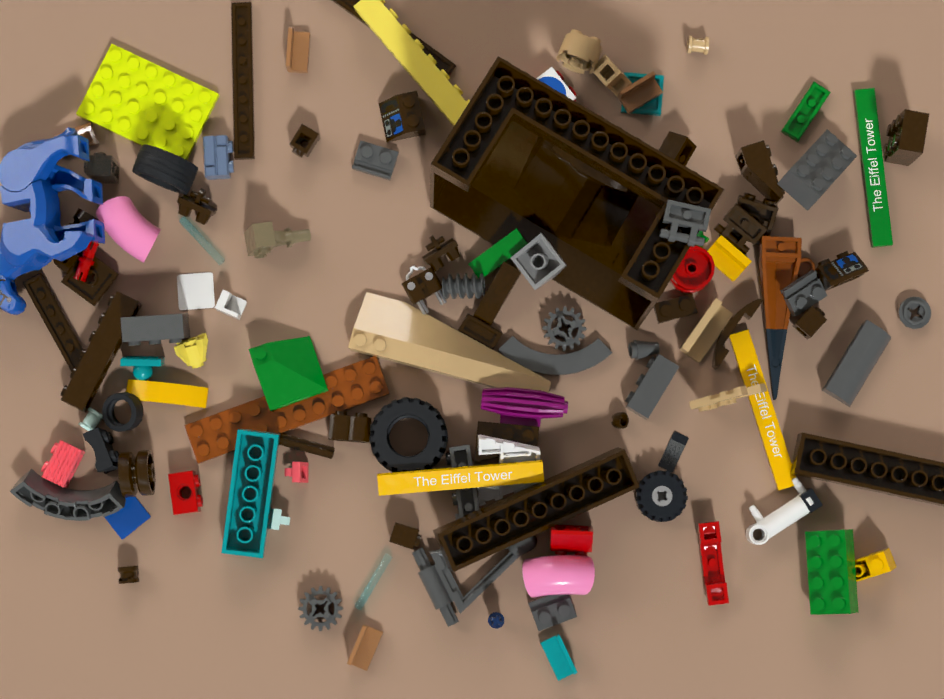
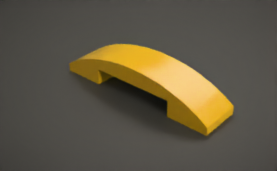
(168, 393)

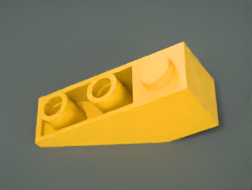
(874, 564)

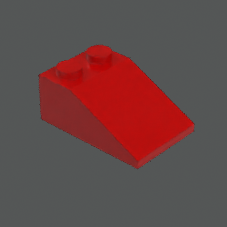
(571, 539)

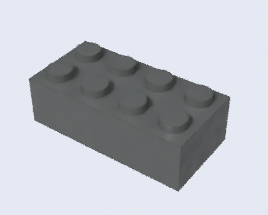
(817, 169)

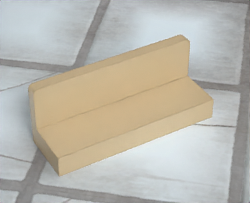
(706, 331)

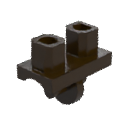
(204, 210)
(448, 248)

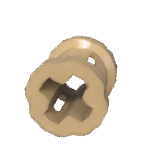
(698, 45)

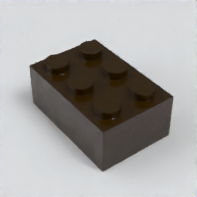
(906, 137)

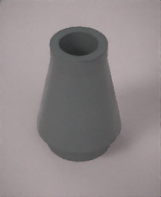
(641, 349)

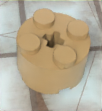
(579, 52)

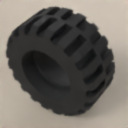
(401, 409)

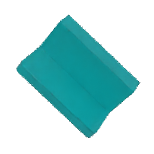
(558, 657)

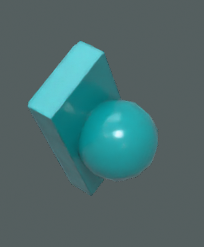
(142, 365)

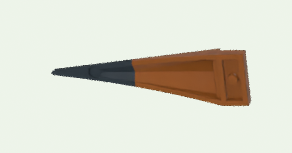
(778, 268)

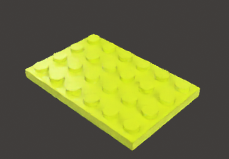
(147, 103)

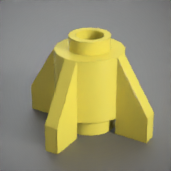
(193, 350)

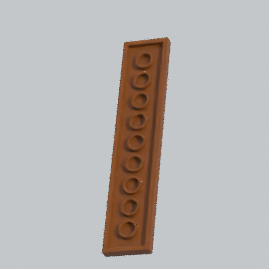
(346, 387)

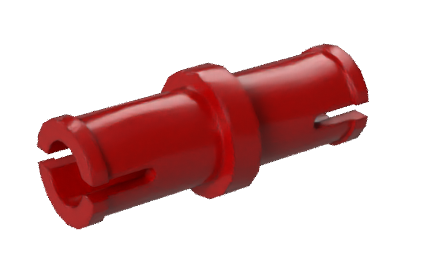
(86, 261)

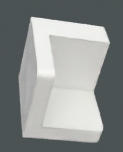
(230, 305)

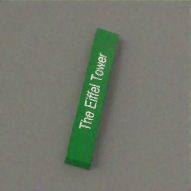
(873, 167)

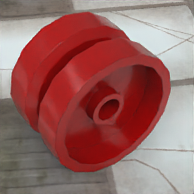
(702, 274)

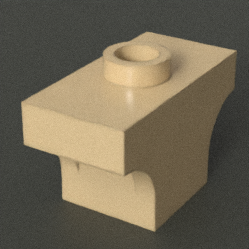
(611, 75)

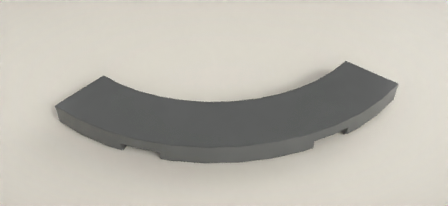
(555, 364)

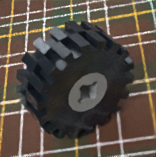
(657, 505)

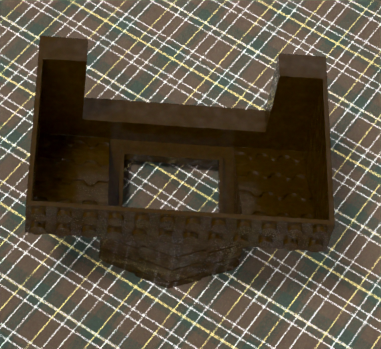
(563, 171)

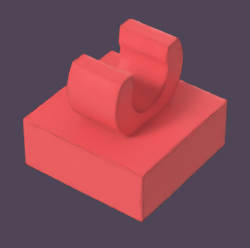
(298, 472)

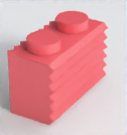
(62, 463)

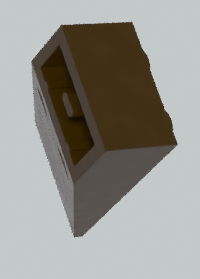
(759, 171)

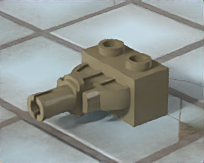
(261, 238)

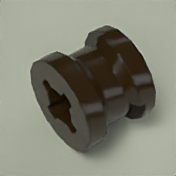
(128, 574)

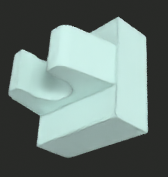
(276, 519)

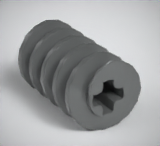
(463, 286)

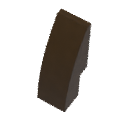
(497, 293)

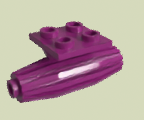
(523, 405)

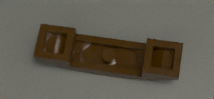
(720, 352)

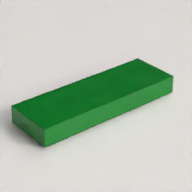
(805, 112)
(498, 253)

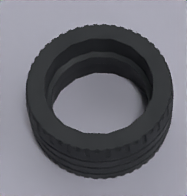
(165, 169)

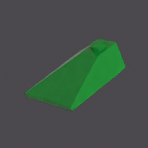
(288, 371)

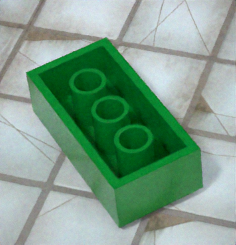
(831, 572)

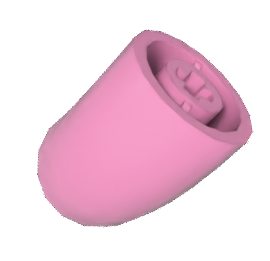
(128, 226)
(558, 575)

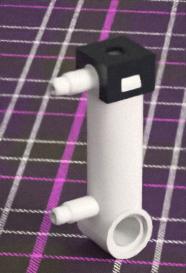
(775, 522)

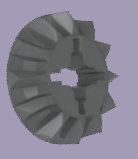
(924, 312)

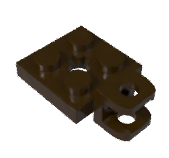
(91, 291)

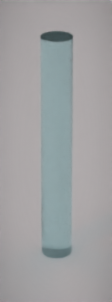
(201, 240)
(373, 581)

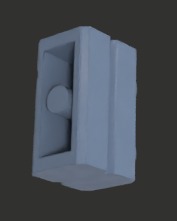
(217, 157)

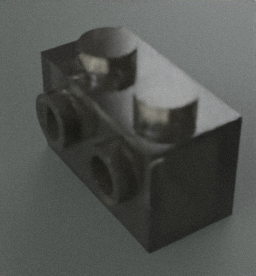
(102, 168)

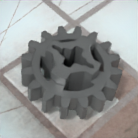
(552, 333)
(314, 601)

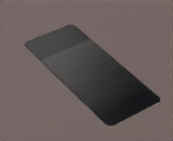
(673, 451)

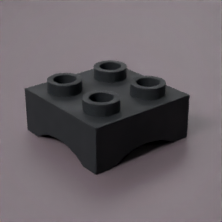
(102, 445)

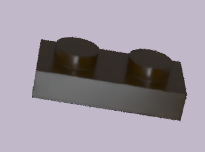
(675, 308)

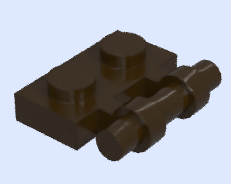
(745, 224)

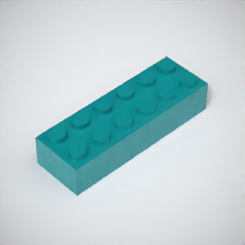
(250, 493)

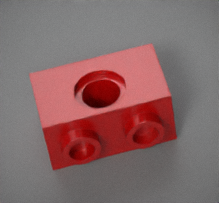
(177, 483)

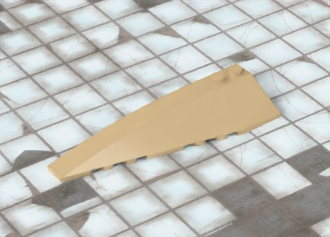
(406, 336)

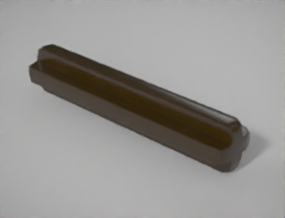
(306, 446)

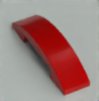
(712, 563)

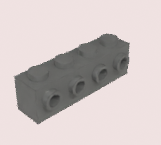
(466, 498)

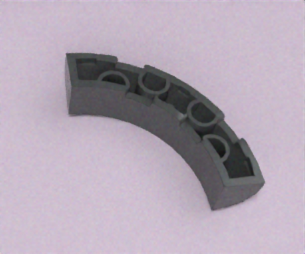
(65, 502)

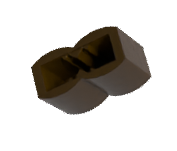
(349, 428)

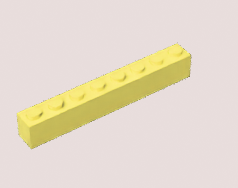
(412, 58)

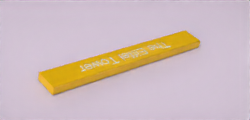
(763, 410)
(460, 477)

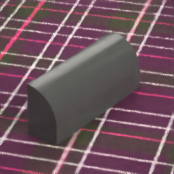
(857, 363)

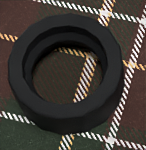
(136, 410)

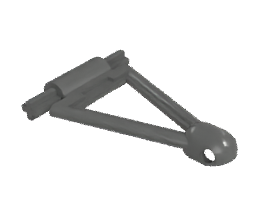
(443, 587)

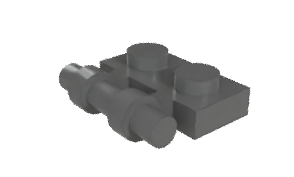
(686, 216)

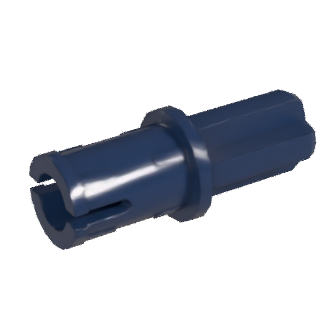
(496, 620)

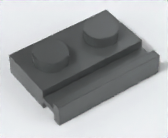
(375, 160)
(803, 293)
(552, 610)

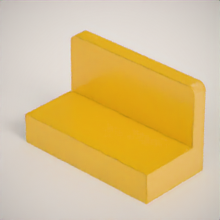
(728, 258)

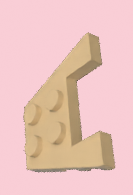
(726, 397)

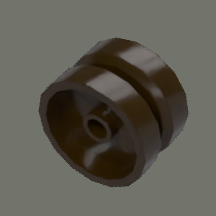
(136, 473)

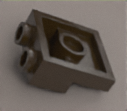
(763, 211)

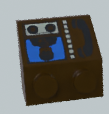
(402, 117)
(841, 270)

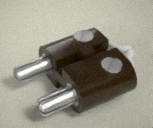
(423, 286)

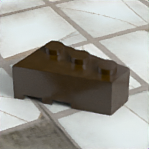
(510, 432)

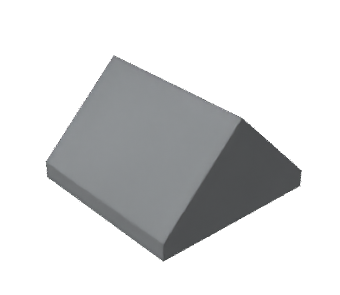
(538, 261)

